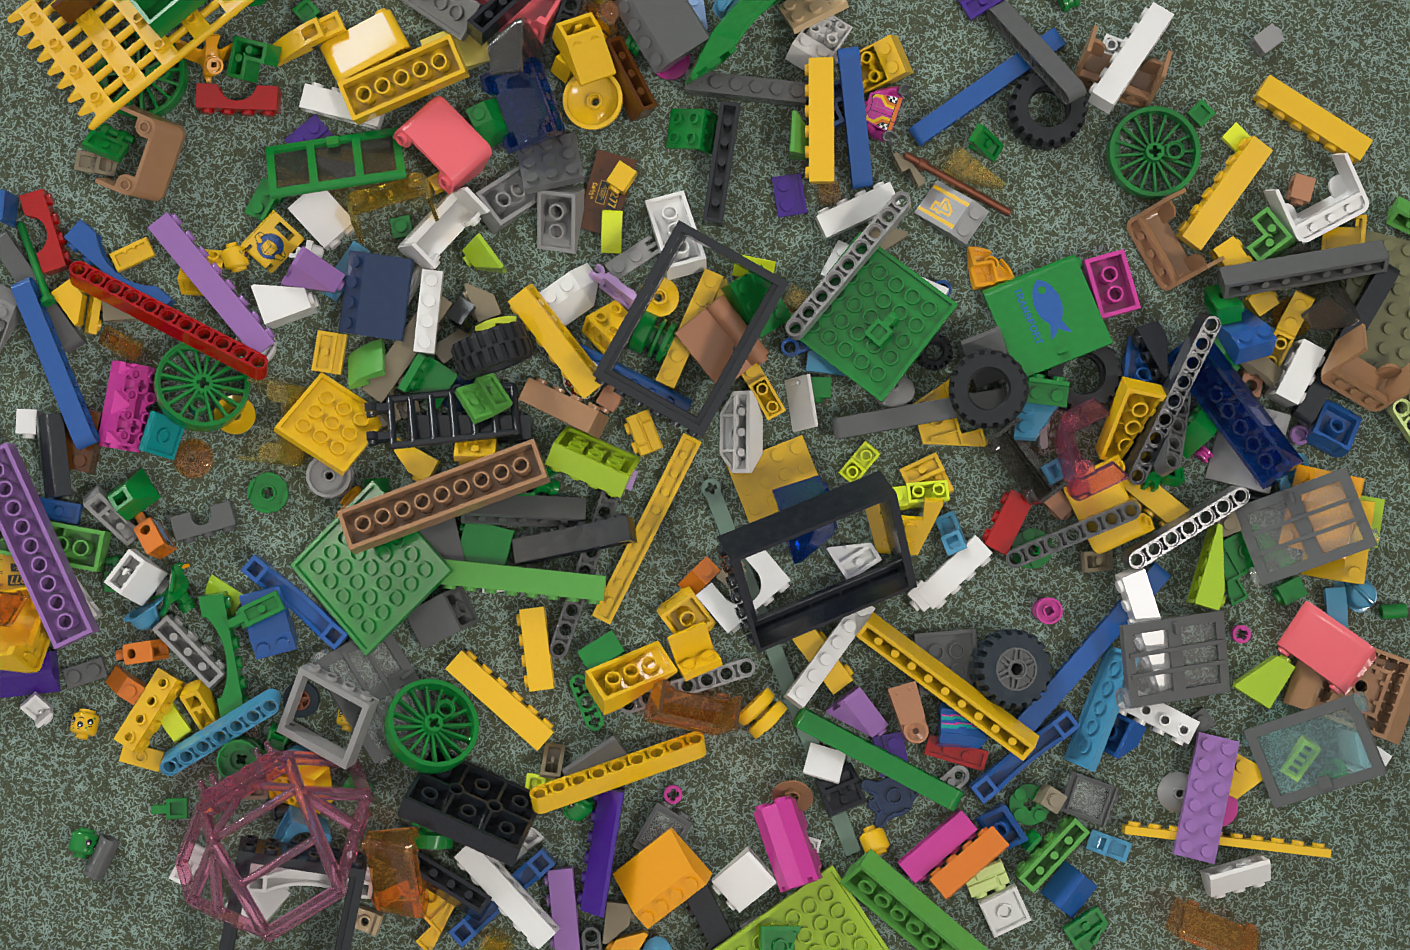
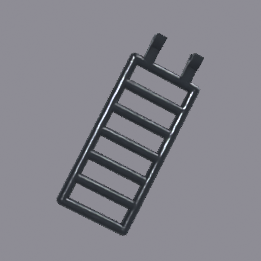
(375, 438)

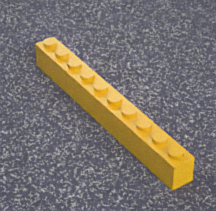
(948, 686)

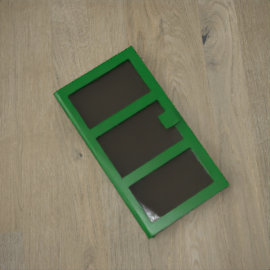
(334, 163)

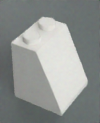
(323, 218)
(284, 304)
(743, 880)
(268, 902)

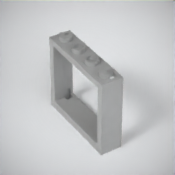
(315, 742)

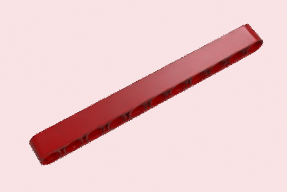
(138, 306)

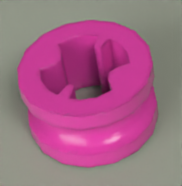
(1203, 454)
(1242, 628)
(668, 790)

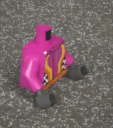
(882, 111)

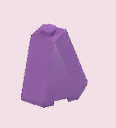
(313, 274)
(858, 712)

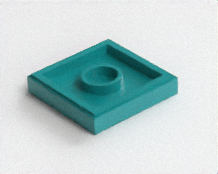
(161, 436)

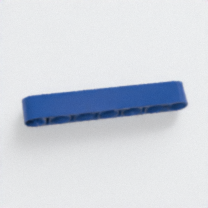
(854, 117)

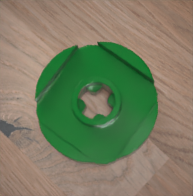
(258, 498)
(1025, 536)
(1019, 811)

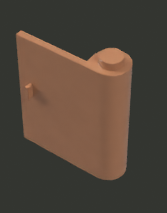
(714, 334)

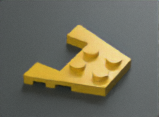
(947, 431)
(915, 527)
(437, 916)

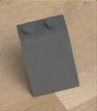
(991, 340)
(442, 617)

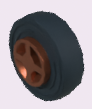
(311, 698)

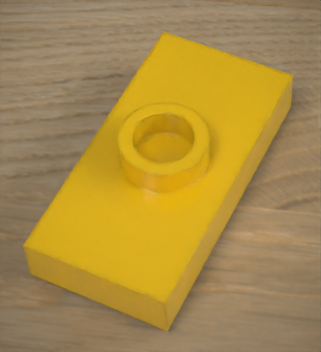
(132, 254)
(148, 759)

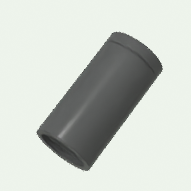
(101, 857)

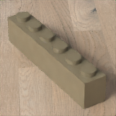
(400, 358)

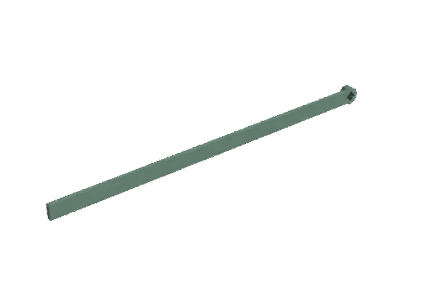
(776, 656)

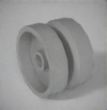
(330, 489)

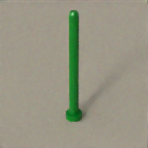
(47, 300)

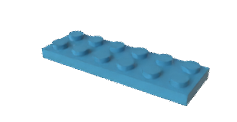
(1097, 713)

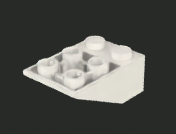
(818, 41)

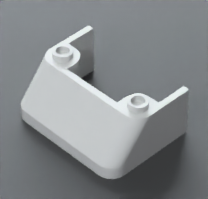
(1344, 204)
(431, 238)

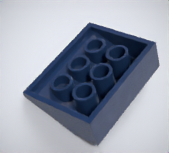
(376, 295)

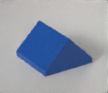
(8, 208)
(1004, 823)
(1068, 889)

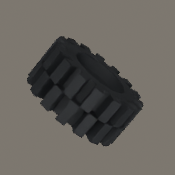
(944, 359)

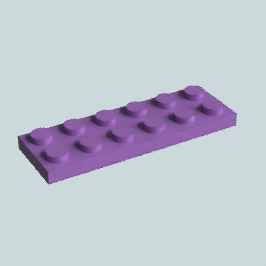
(1205, 797)

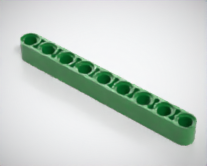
(878, 758)

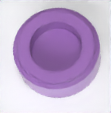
(1298, 434)

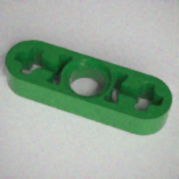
(598, 714)

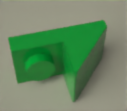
(985, 143)

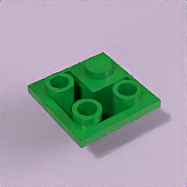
(133, 495)

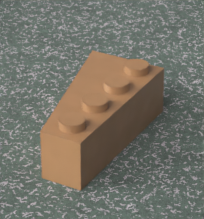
(564, 408)

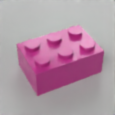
(1111, 284)

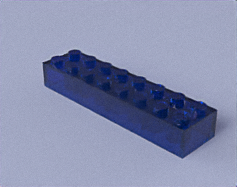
(1241, 418)

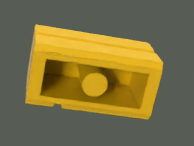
(643, 433)

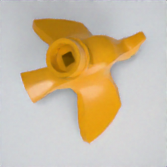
(209, 57)

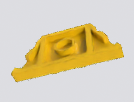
(1245, 777)

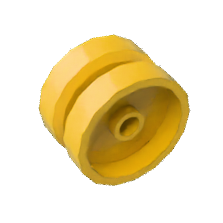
(763, 715)

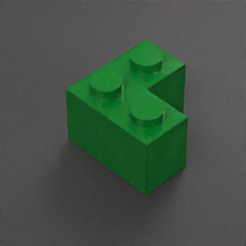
(248, 56)
(1198, 431)

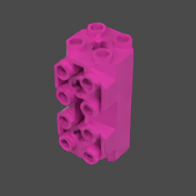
(126, 405)
(787, 843)

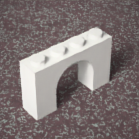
(772, 580)

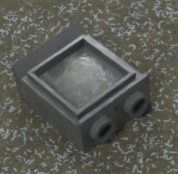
(1089, 798)
(660, 820)

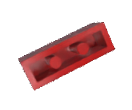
(1006, 522)

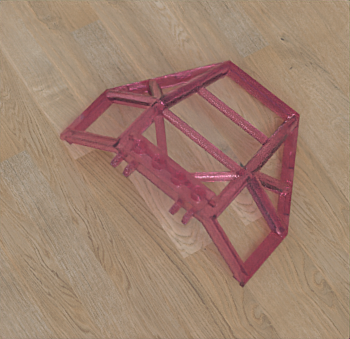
(227, 796)

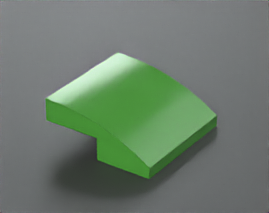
(366, 363)
(483, 398)

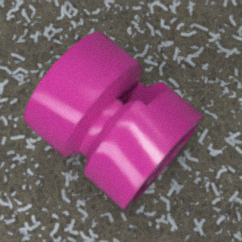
(1047, 610)

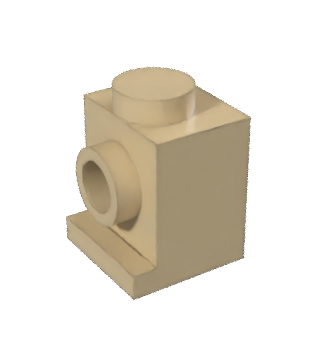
(375, 919)

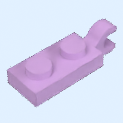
(613, 287)

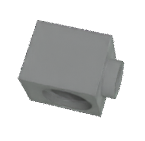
(1266, 40)

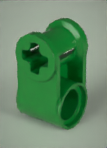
(277, 740)

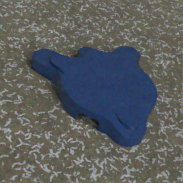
(889, 799)

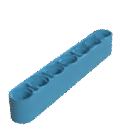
(224, 724)

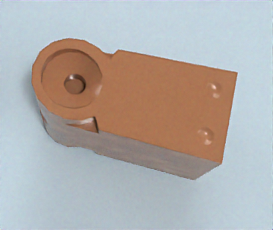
(908, 712)

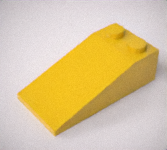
(628, 676)

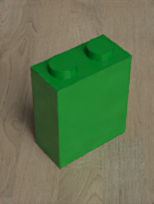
(486, 543)

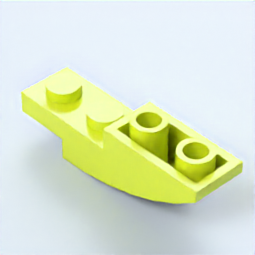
(913, 494)

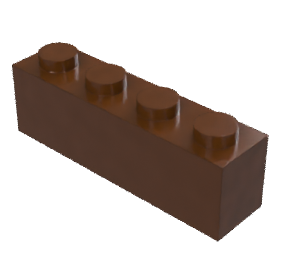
(636, 94)

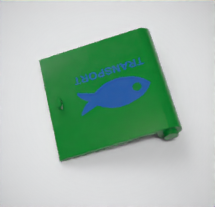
(1048, 316)

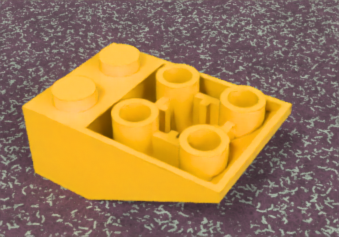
(584, 48)
(885, 65)
(311, 776)

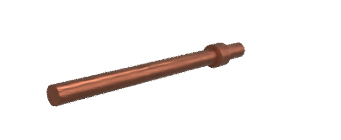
(923, 164)

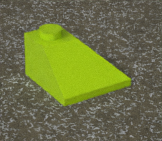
(482, 256)

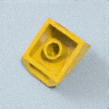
(684, 611)

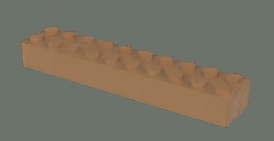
(443, 496)

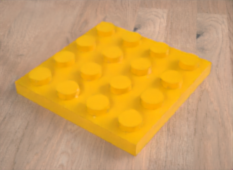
(329, 424)
(776, 468)

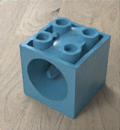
(294, 823)

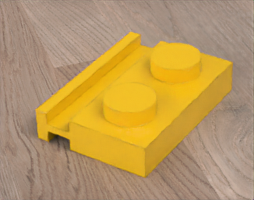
(329, 352)

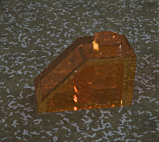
(120, 343)

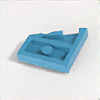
(1033, 419)

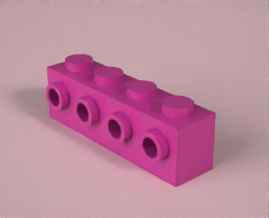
(937, 845)

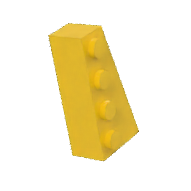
(1128, 413)

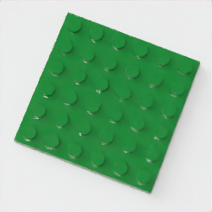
(873, 293)
(374, 588)

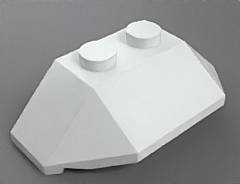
(572, 294)
(741, 432)

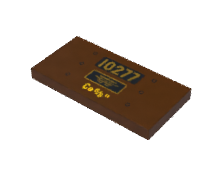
(597, 195)

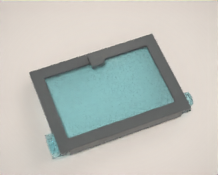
(1316, 750)

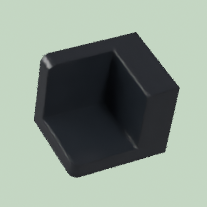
(460, 313)

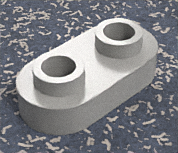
(949, 776)

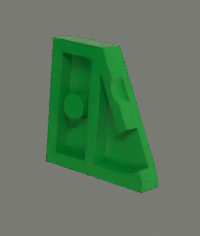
(1086, 928)

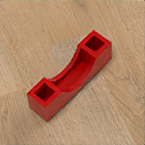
(264, 101)
(53, 256)

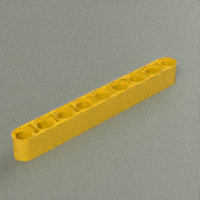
(618, 772)

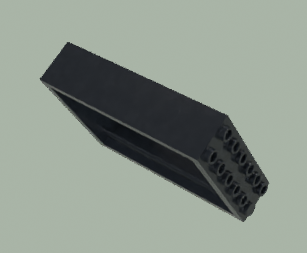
(660, 406)
(834, 601)
(263, 851)

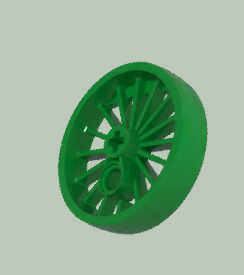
(172, 101)
(1113, 152)
(200, 394)
(433, 734)

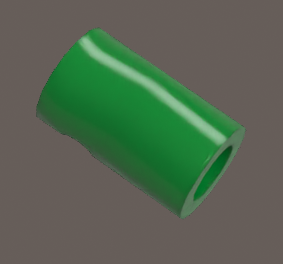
(1393, 611)

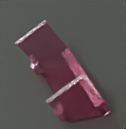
(1081, 474)

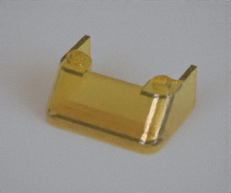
(386, 194)
(282, 452)

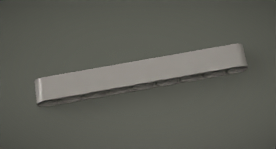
(850, 255)

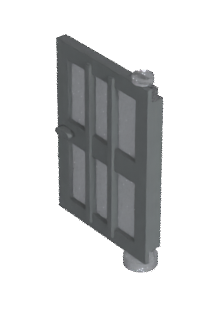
(1305, 527)
(1173, 659)
(382, 675)

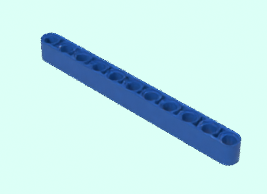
(1085, 656)

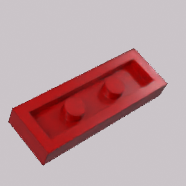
(963, 756)

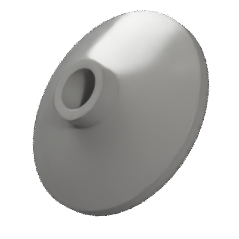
(900, 395)
(1167, 791)

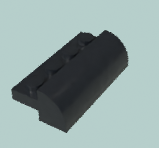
(53, 456)

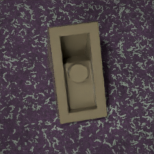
(1095, 562)

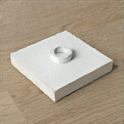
(1004, 910)

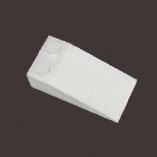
(664, 214)

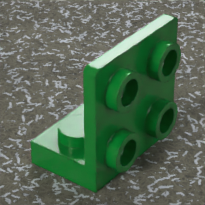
(692, 130)
(428, 375)

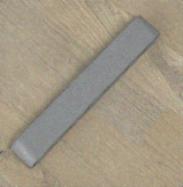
(698, 686)

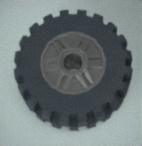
(1011, 668)

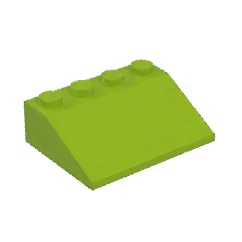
(592, 461)

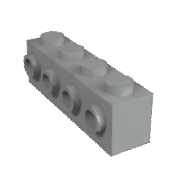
(190, 650)

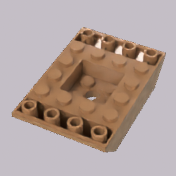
(1385, 689)

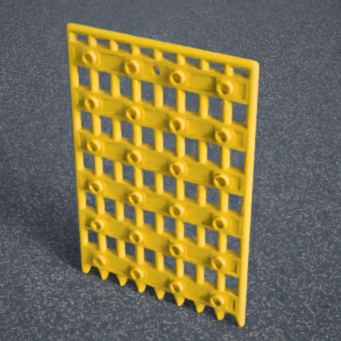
(109, 47)

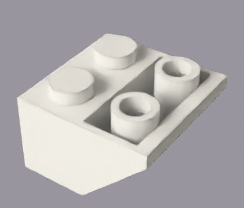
(136, 577)

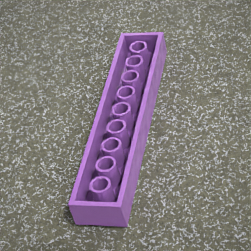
(40, 555)

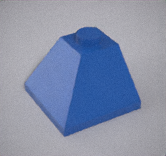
(1123, 736)

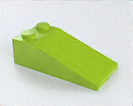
(1208, 580)

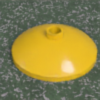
(580, 107)

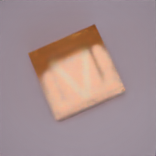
(830, 193)

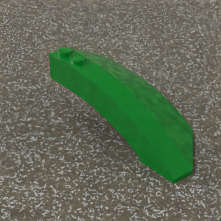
(727, 35)

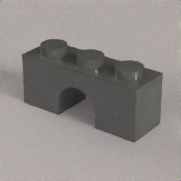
(222, 518)

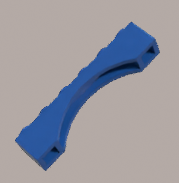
(89, 243)
(297, 601)
(1006, 768)
(526, 875)

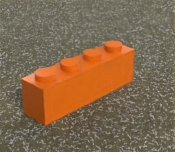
(968, 863)

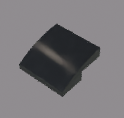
(841, 796)

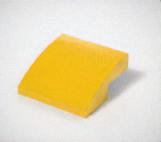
(925, 470)

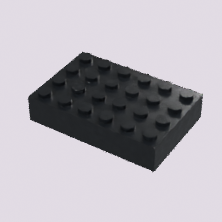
(471, 809)

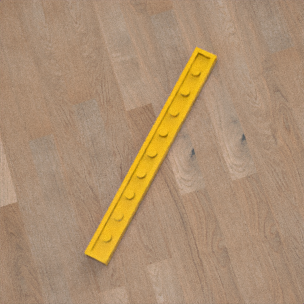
(647, 527)
(1234, 840)

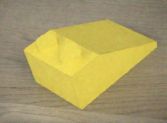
(471, 51)

